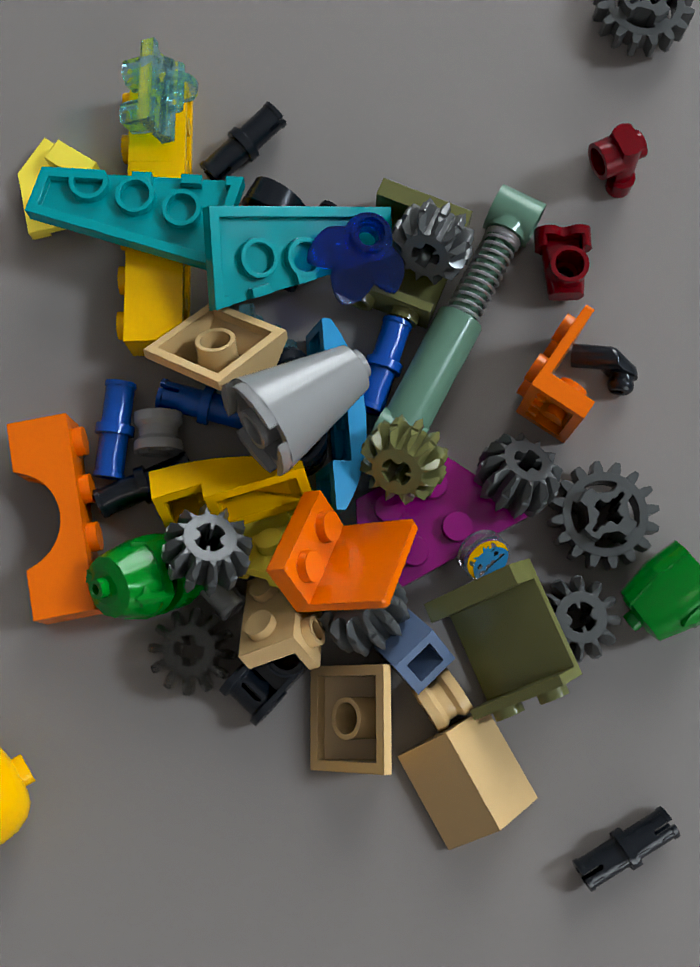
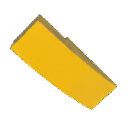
(226, 482)

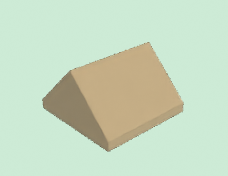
(219, 346)
(351, 719)
(468, 780)

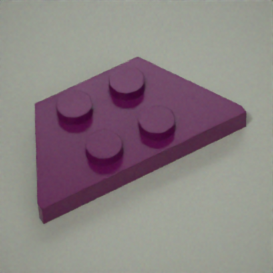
(442, 519)

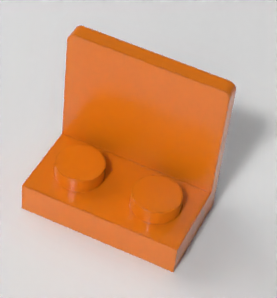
(550, 401)
(335, 564)

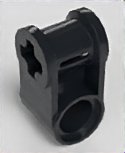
(267, 681)

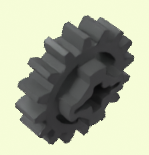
(643, 23)
(619, 526)

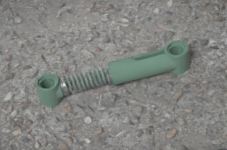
(455, 326)

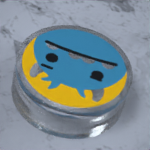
(483, 553)

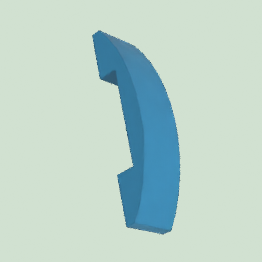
(341, 475)

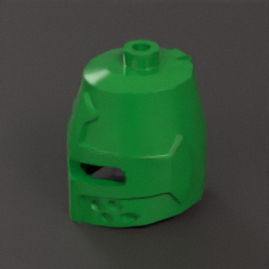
(135, 582)
(664, 593)

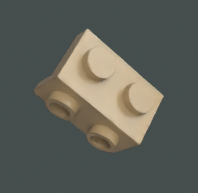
(276, 630)

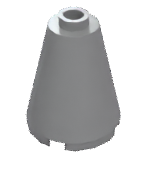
(295, 403)

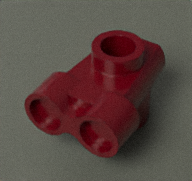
(617, 158)
(564, 252)

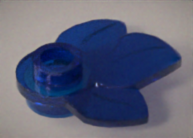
(358, 265)

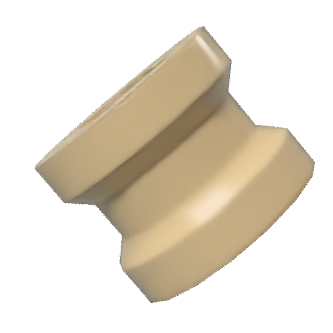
(443, 700)

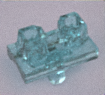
(161, 92)

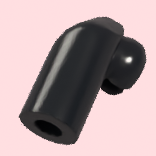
(610, 362)

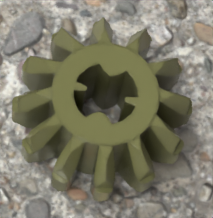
(404, 459)

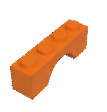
(51, 455)

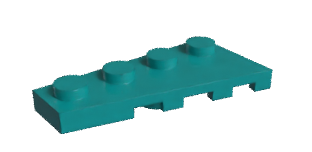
(134, 210)
(267, 247)

